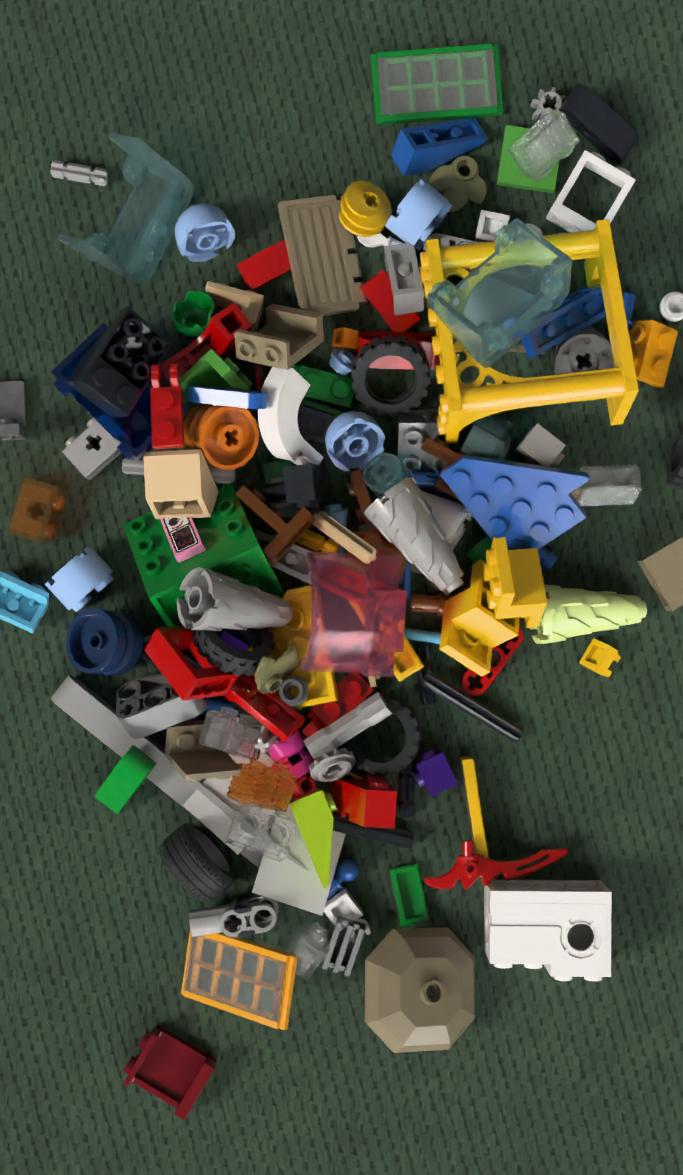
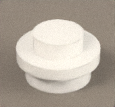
(672, 306)

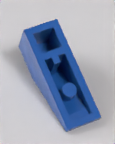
(432, 145)

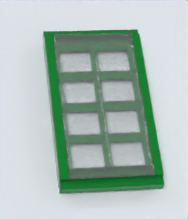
(436, 84)

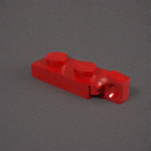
(351, 693)

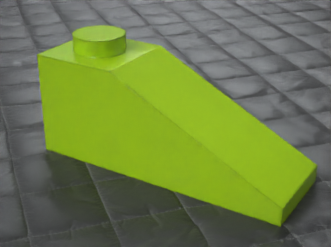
(315, 823)

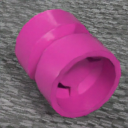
(294, 745)

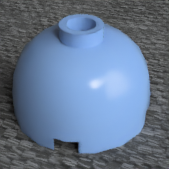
(203, 230)
(353, 440)

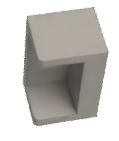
(404, 278)

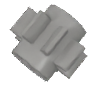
(550, 99)

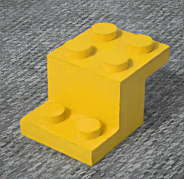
(514, 583)
(470, 626)

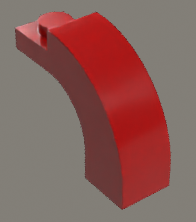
(217, 336)

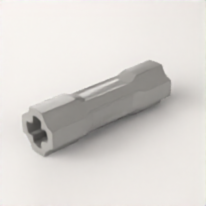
(339, 732)

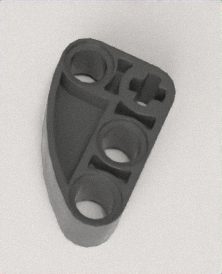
(153, 705)

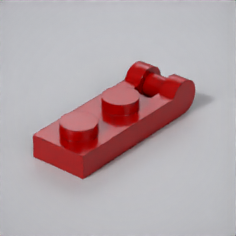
(266, 708)

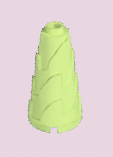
(581, 612)

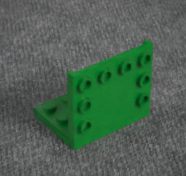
(229, 551)

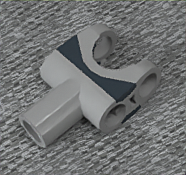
(220, 918)

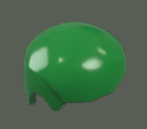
(193, 313)

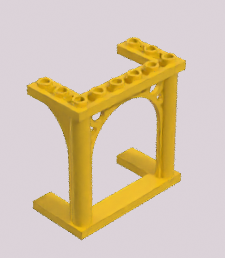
(469, 402)

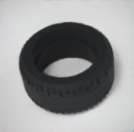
(197, 862)

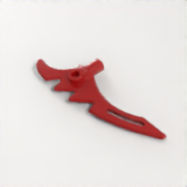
(472, 866)

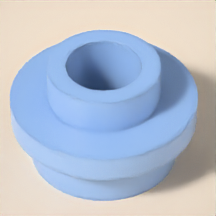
(342, 361)

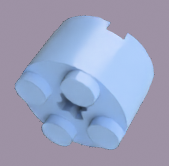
(419, 214)
(79, 578)

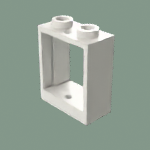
(573, 221)

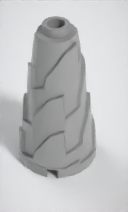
(407, 522)
(223, 602)

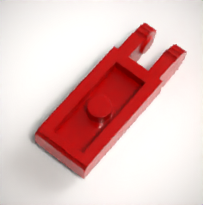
(167, 409)

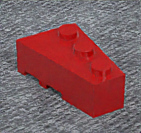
(366, 800)

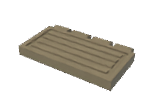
(320, 256)

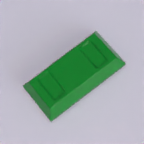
(409, 894)

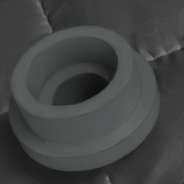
(285, 691)

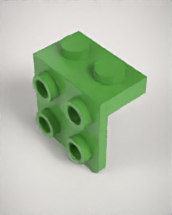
(213, 372)

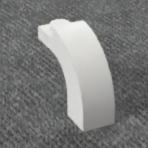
(279, 420)

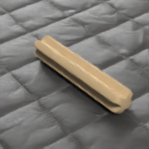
(345, 537)

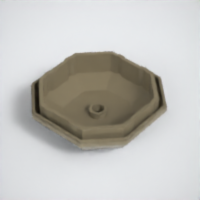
(397, 986)

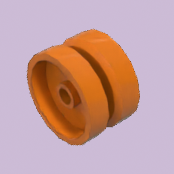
(223, 434)

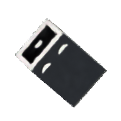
(120, 364)

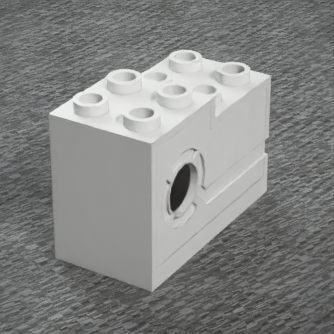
(551, 925)

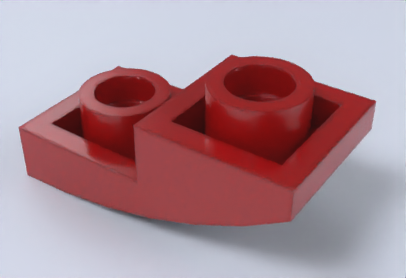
(265, 266)
(380, 295)

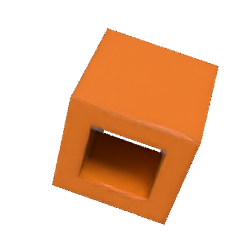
(345, 338)

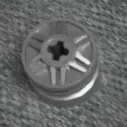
(586, 341)

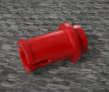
(308, 787)

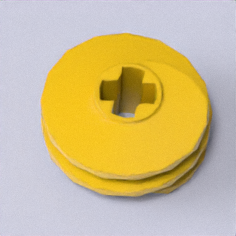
(364, 209)

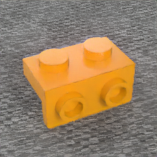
(652, 350)

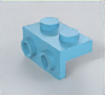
(21, 602)

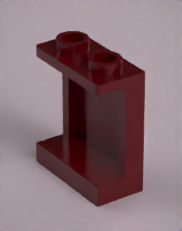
(170, 1069)

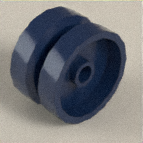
(104, 642)

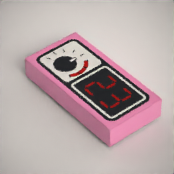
(183, 537)

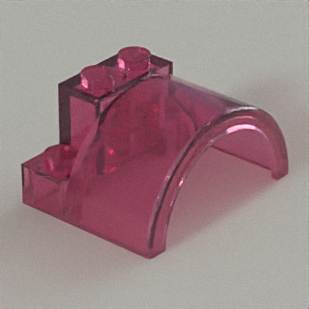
(355, 614)

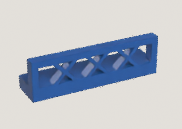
(571, 317)

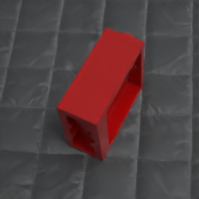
(187, 681)

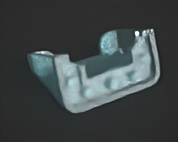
(504, 293)

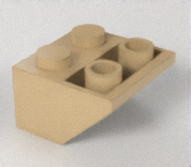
(179, 484)

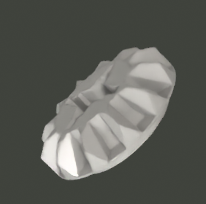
(332, 765)

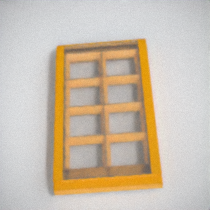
(240, 977)

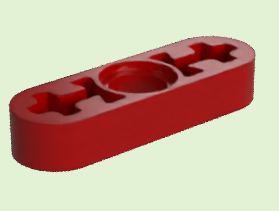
(484, 680)

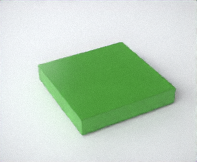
(509, 172)

